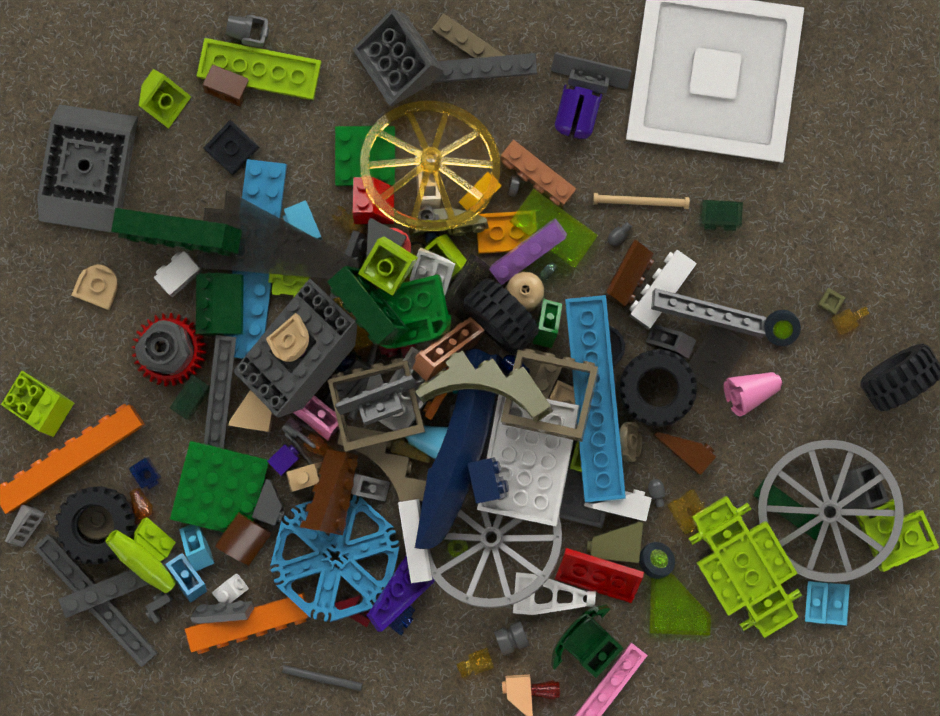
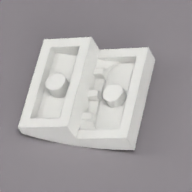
(432, 264)

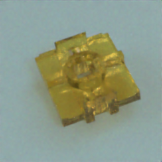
(678, 509)

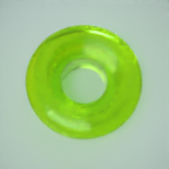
(456, 553)

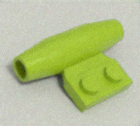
(145, 553)

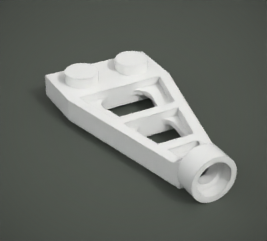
(530, 607)

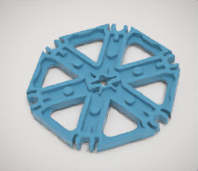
(330, 575)

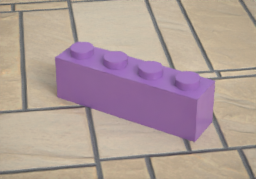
(528, 251)

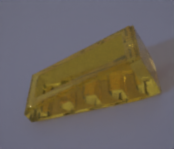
(403, 448)

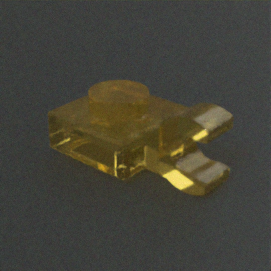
(847, 321)
(479, 662)

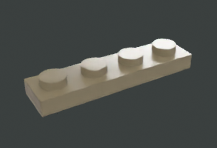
(463, 38)

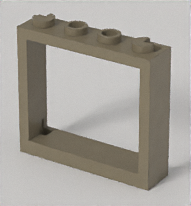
(358, 374)
(548, 428)

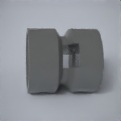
(511, 638)

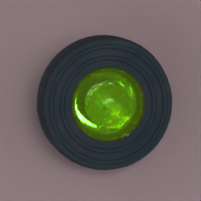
(782, 327)
(657, 560)

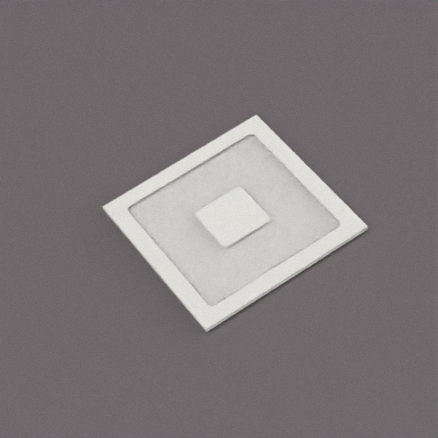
(716, 76)

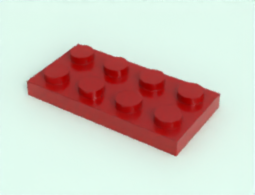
(599, 575)

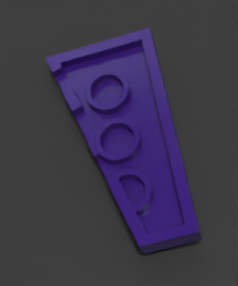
(396, 597)

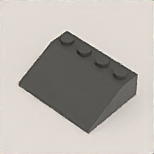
(397, 58)

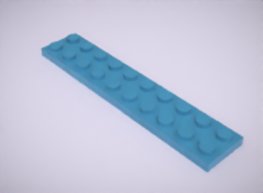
(265, 189)
(601, 442)

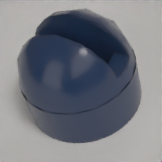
(429, 237)

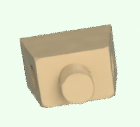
(303, 477)

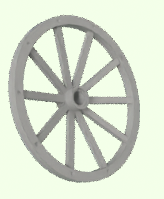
(885, 473)
(509, 599)

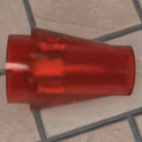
(546, 690)

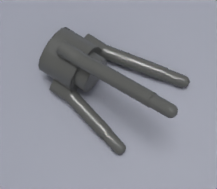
(293, 429)

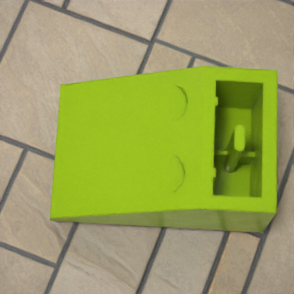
(37, 404)

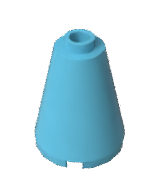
(428, 441)

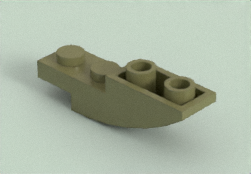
(476, 225)

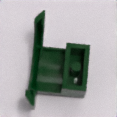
(588, 642)

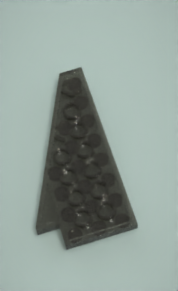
(271, 245)

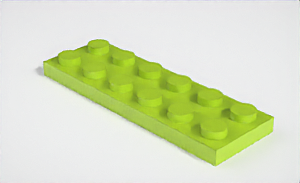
(263, 68)

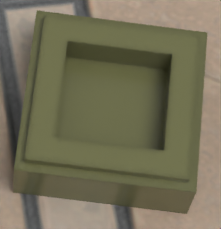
(831, 301)

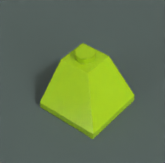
(162, 98)

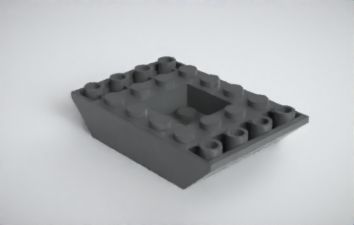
(88, 196)
(291, 385)

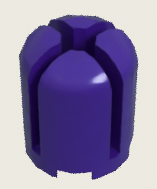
(587, 112)

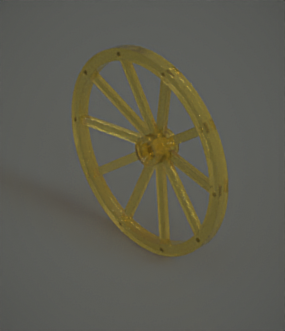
(430, 167)

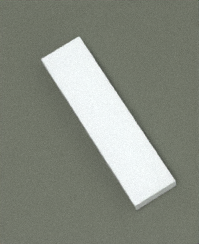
(417, 558)

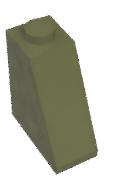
(618, 544)

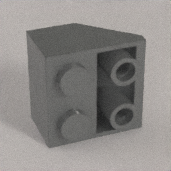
(855, 479)

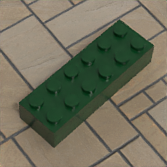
(176, 232)

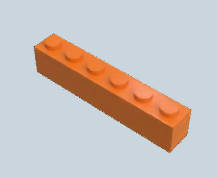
(263, 617)

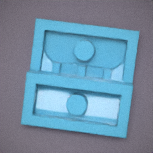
(827, 603)

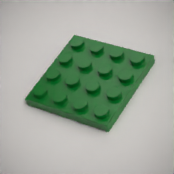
(217, 486)

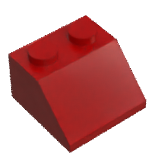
(364, 207)

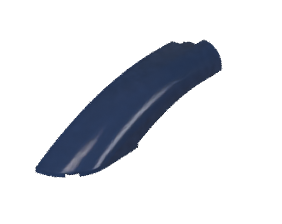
(463, 443)

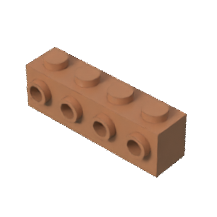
(537, 173)
(460, 339)

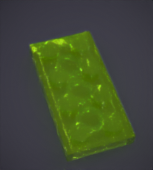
(539, 211)

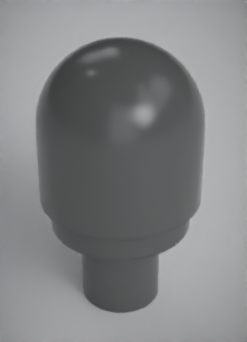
(618, 235)
(657, 491)

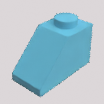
(302, 218)
(196, 547)

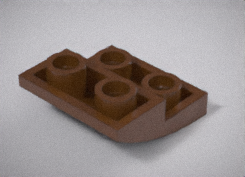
(243, 539)

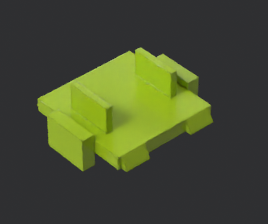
(286, 284)

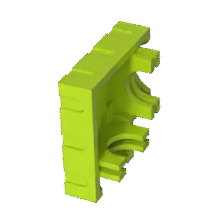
(911, 539)

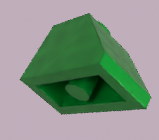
(548, 323)

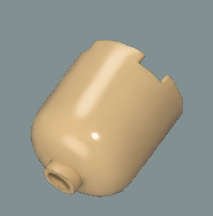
(536, 289)

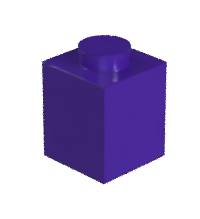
(284, 459)

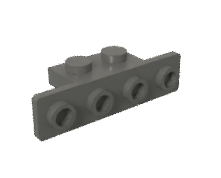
(590, 74)
(379, 402)

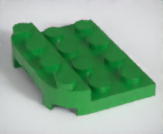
(422, 310)

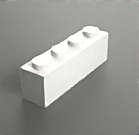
(669, 279)

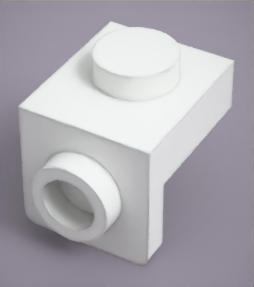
(230, 589)

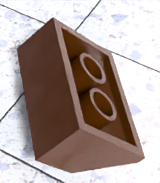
(629, 274)

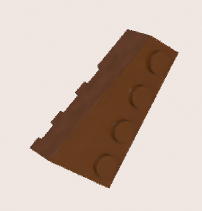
(332, 493)

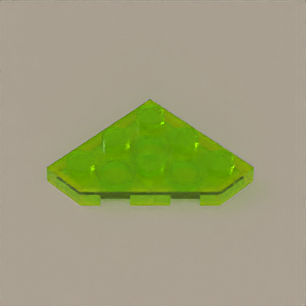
(676, 609)

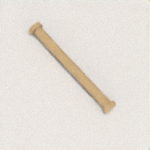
(641, 200)

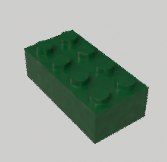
(367, 306)

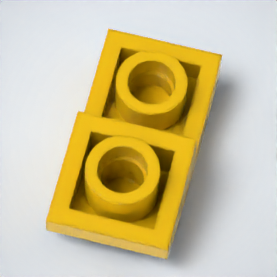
(469, 200)

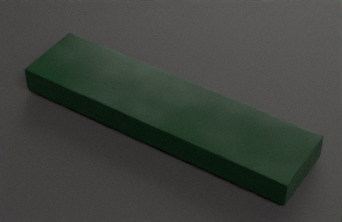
(779, 498)

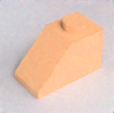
(519, 692)

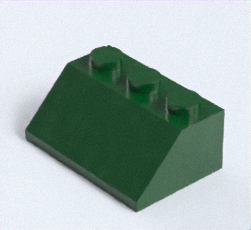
(219, 304)

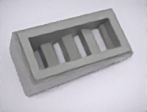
(21, 518)

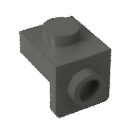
(159, 600)

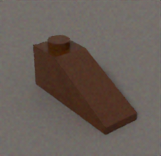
(692, 453)

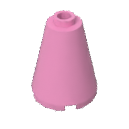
(750, 390)

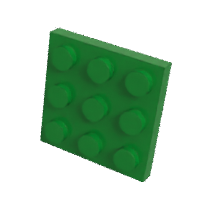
(348, 154)

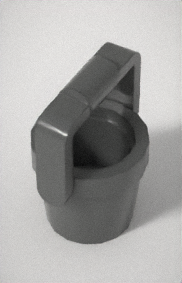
(240, 28)

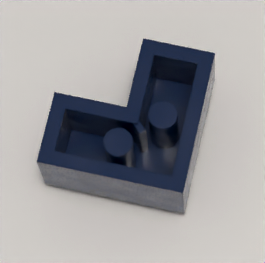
(486, 480)

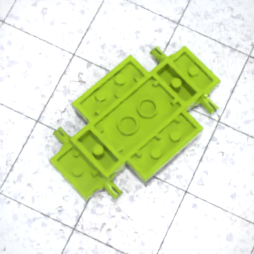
(745, 567)

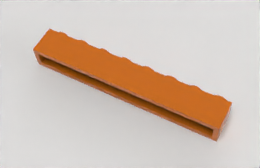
(70, 458)

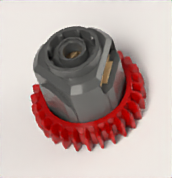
(168, 349)

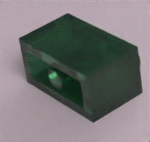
(720, 214)
(190, 397)

